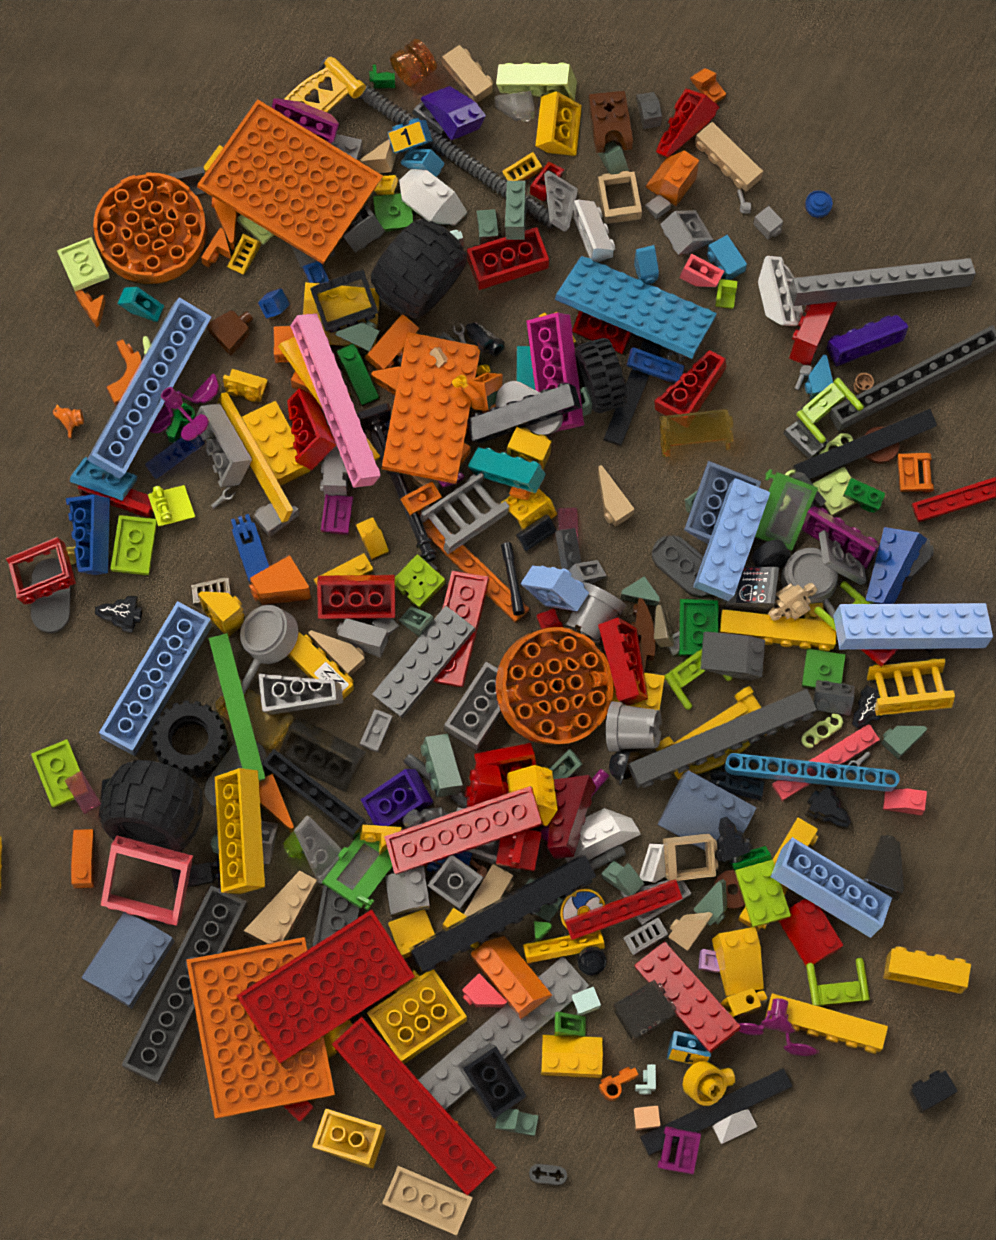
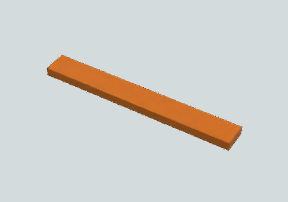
(470, 564)

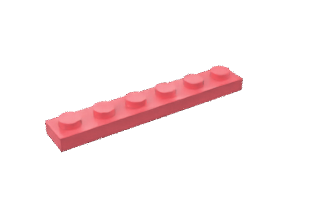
(836, 754)

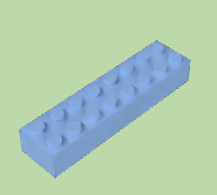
(912, 626)
(155, 678)

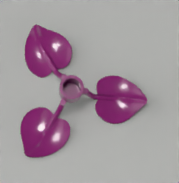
(174, 400)
(780, 1023)

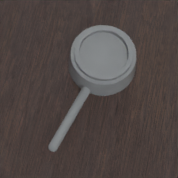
(807, 567)
(268, 637)

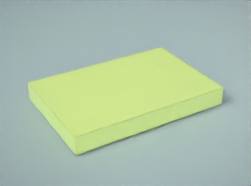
(83, 264)

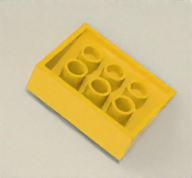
(339, 303)
(417, 1016)

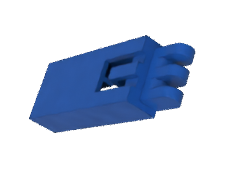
(252, 553)

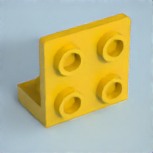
(245, 385)
(532, 509)
(410, 931)

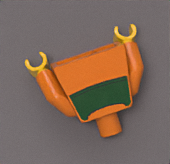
(481, 389)

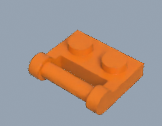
(909, 472)

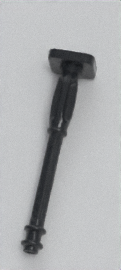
(373, 420)

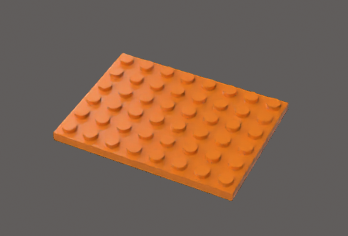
(290, 181)
(237, 1060)

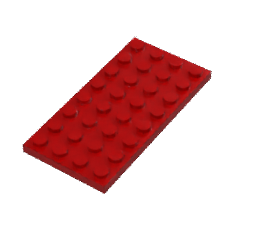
(325, 986)

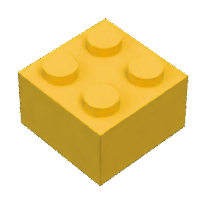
(529, 446)

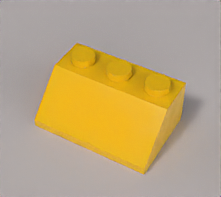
(558, 124)
(223, 610)
(543, 786)
(572, 1056)

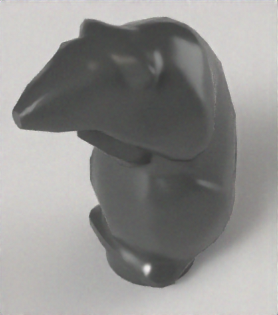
(415, 817)

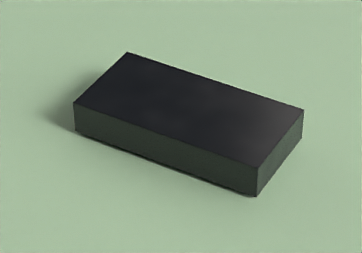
(536, 532)

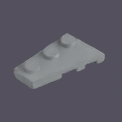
(560, 200)

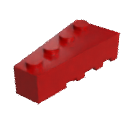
(811, 331)
(624, 660)

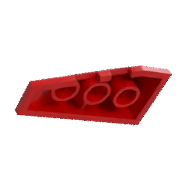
(691, 115)

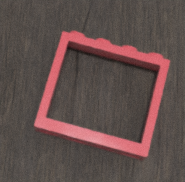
(152, 854)

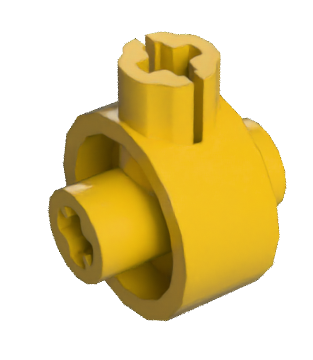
(706, 1082)

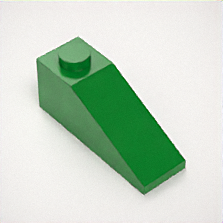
(357, 374)

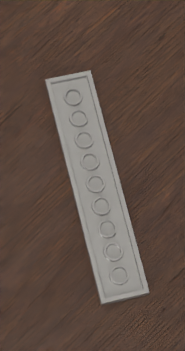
(504, 1031)

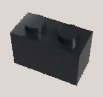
(932, 1091)

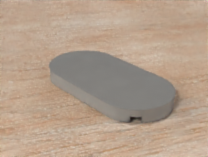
(515, 392)

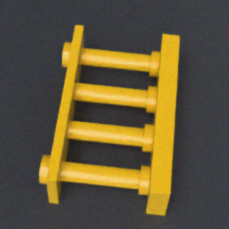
(910, 703)

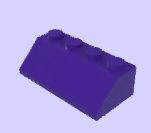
(867, 339)

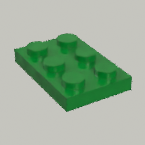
(694, 620)

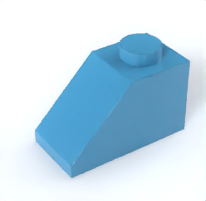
(423, 159)
(646, 264)
(819, 378)

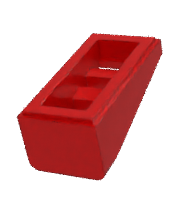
(539, 190)

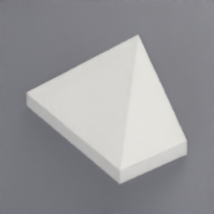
(654, 864)
(734, 1126)

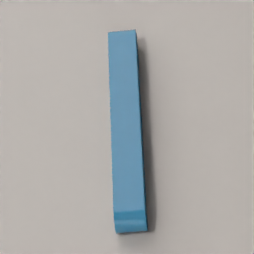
(820, 768)

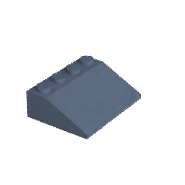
(710, 499)
(699, 806)
(128, 959)

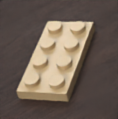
(427, 1200)

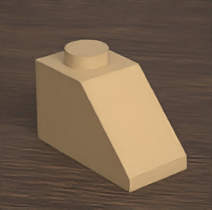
(689, 928)

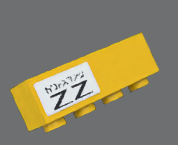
(316, 665)

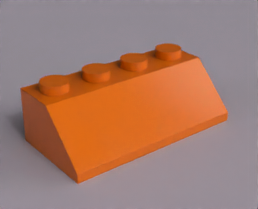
(510, 975)

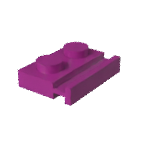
(337, 514)

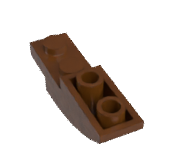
(645, 631)

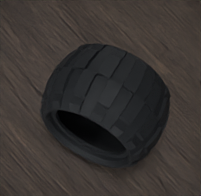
(418, 268)
(152, 805)

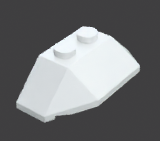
(431, 197)
(774, 290)
(603, 832)

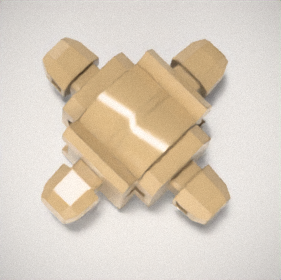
(792, 601)

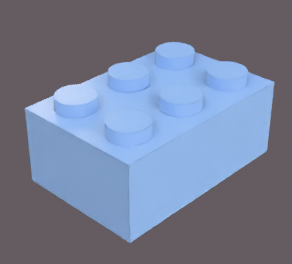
(555, 587)

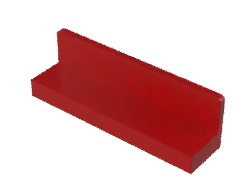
(134, 501)

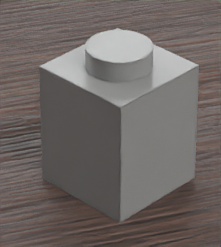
(768, 223)

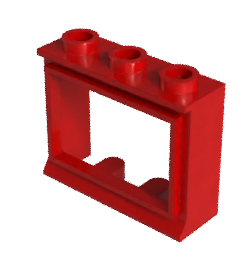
(48, 586)

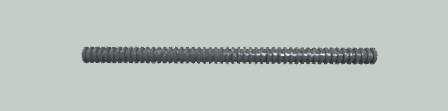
(451, 151)

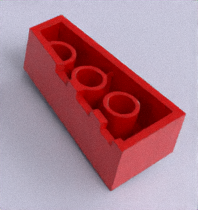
(692, 387)
(310, 429)

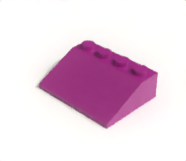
(851, 539)

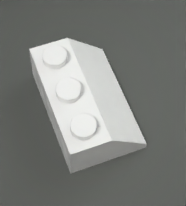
(593, 230)

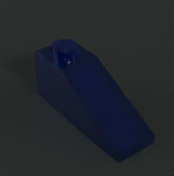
(173, 455)

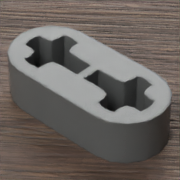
(547, 1179)

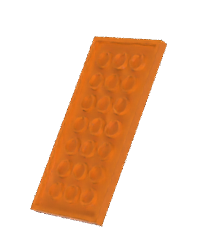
(429, 411)

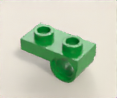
(173, 430)
(867, 496)

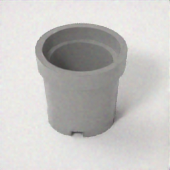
(596, 609)
(632, 727)

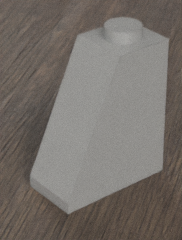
(365, 636)

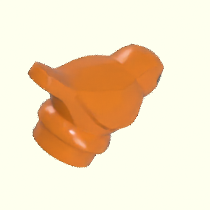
(69, 418)

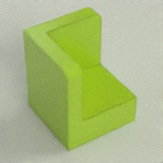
(726, 293)

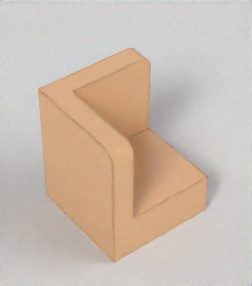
(646, 1118)

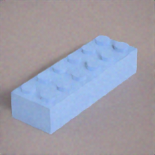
(731, 539)
(831, 887)

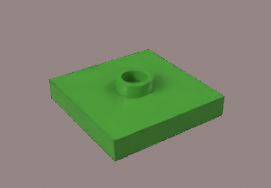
(392, 212)
(822, 667)

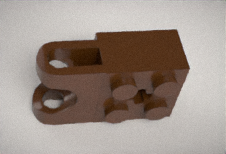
(610, 120)

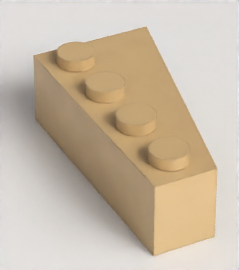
(283, 912)

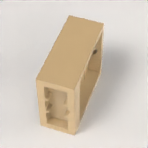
(619, 214)
(670, 857)

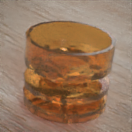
(413, 62)

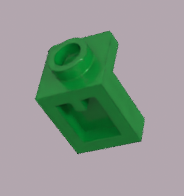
(381, 80)

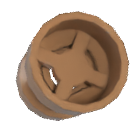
(863, 380)

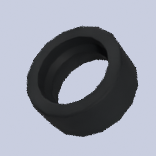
(771, 554)

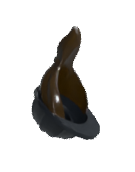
(619, 764)

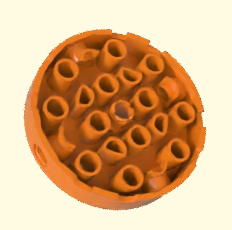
(154, 253)
(527, 680)

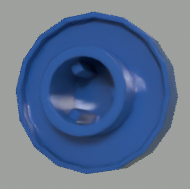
(818, 204)

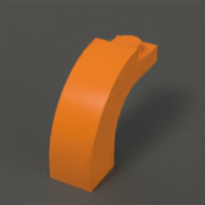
(133, 361)

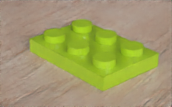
(133, 545)
(54, 766)
(762, 894)

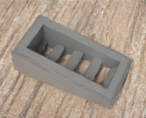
(642, 930)

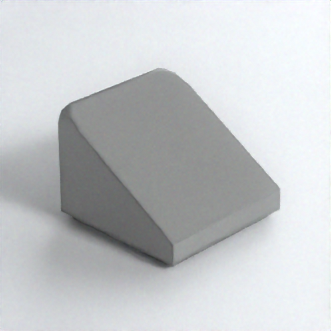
(658, 206)
(386, 623)

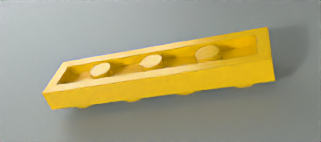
(561, 946)

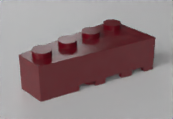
(572, 801)

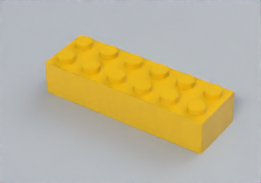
(239, 831)

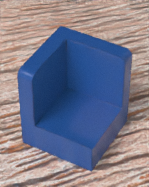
(274, 303)

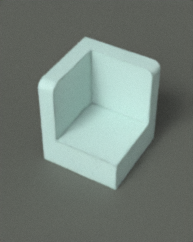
(586, 1001)

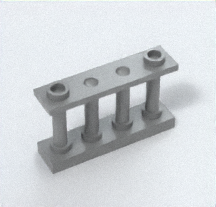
(467, 531)

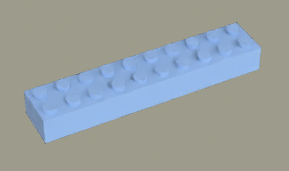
(143, 395)

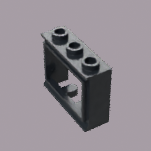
(351, 319)

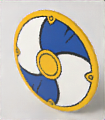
(580, 902)

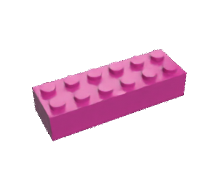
(555, 359)

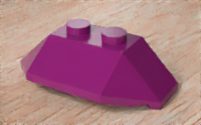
(311, 118)

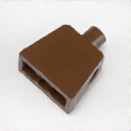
(230, 330)

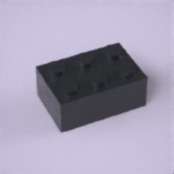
(492, 1080)

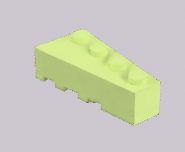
(537, 78)

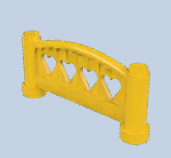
(342, 82)
(746, 704)

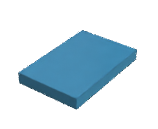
(99, 480)

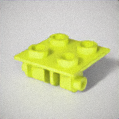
(170, 505)

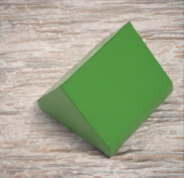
(541, 929)

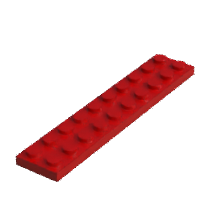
(414, 1106)

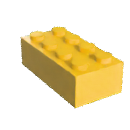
(275, 442)
(927, 970)

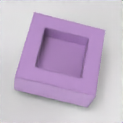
(708, 961)

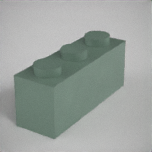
(515, 210)
(441, 765)

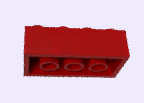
(507, 259)
(356, 596)

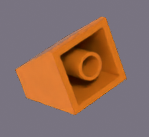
(674, 177)
(279, 584)

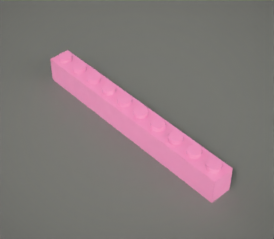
(335, 400)

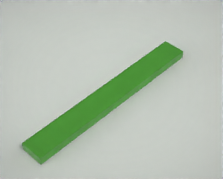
(236, 704)

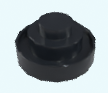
(591, 960)

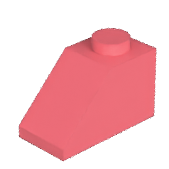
(701, 273)
(905, 801)
(482, 994)

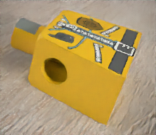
(744, 1003)

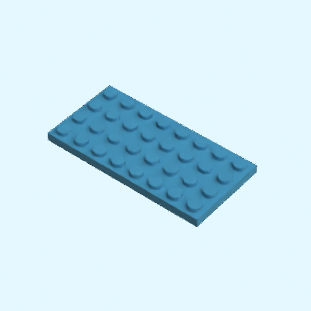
(636, 306)

